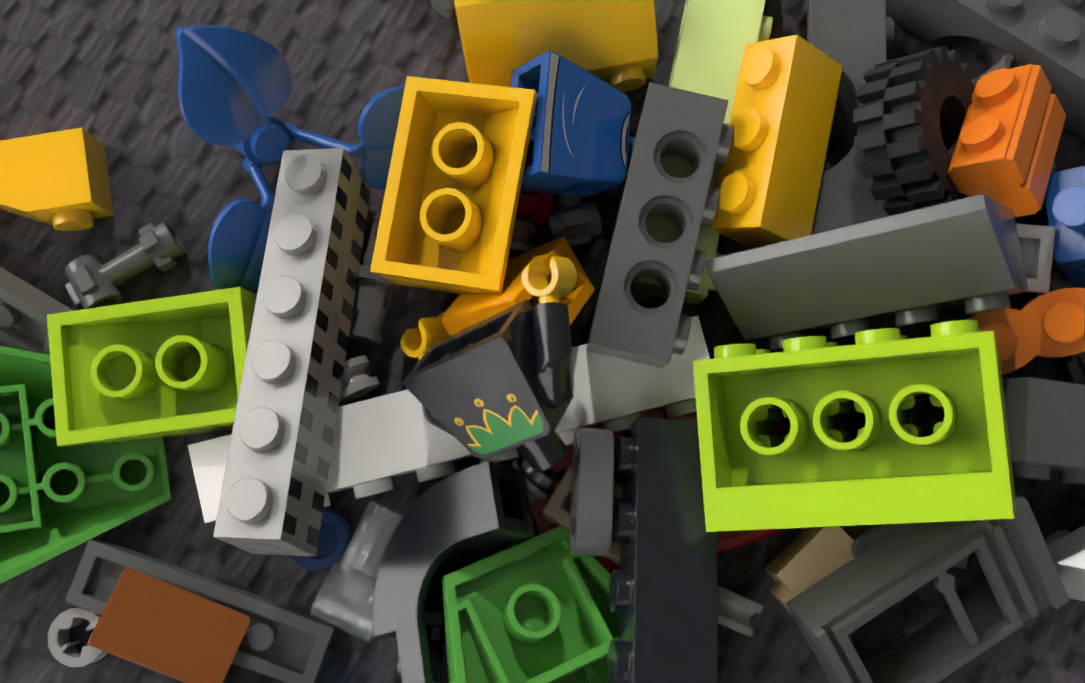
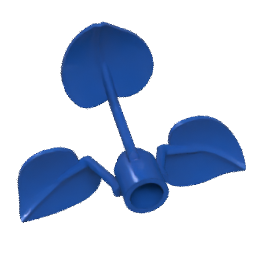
(227, 98)

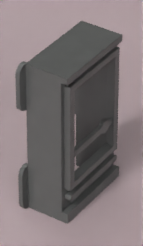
(905, 556)

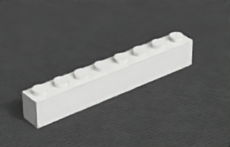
(393, 437)

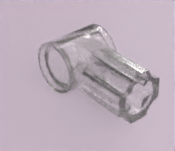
(350, 584)

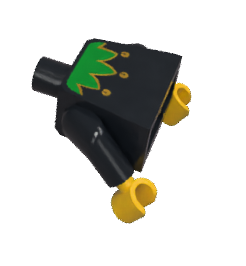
(504, 376)

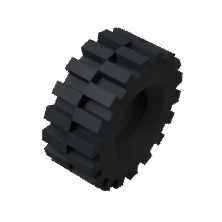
(912, 127)

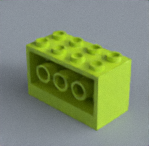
(891, 467)

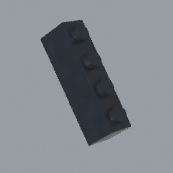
(666, 559)

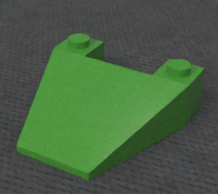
(529, 616)

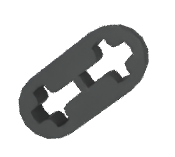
(591, 492)

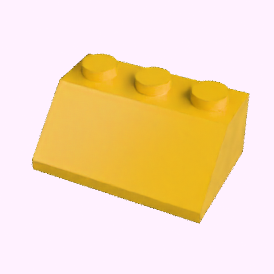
(602, 36)
(453, 185)

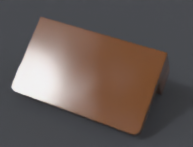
(169, 629)

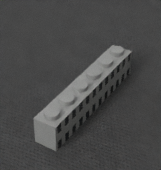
(295, 357)

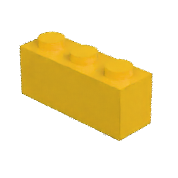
(778, 142)

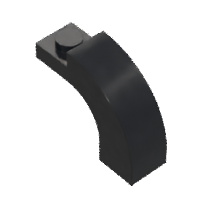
(438, 536)

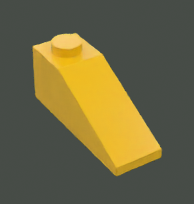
(56, 179)

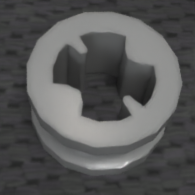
(356, 380)
(736, 611)
(59, 638)

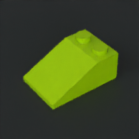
(149, 366)

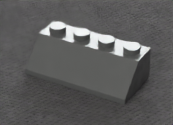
(875, 272)

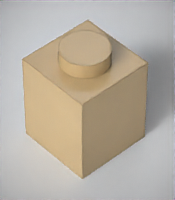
(808, 560)

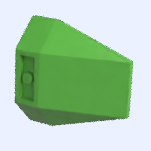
(58, 493)

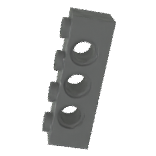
(668, 124)

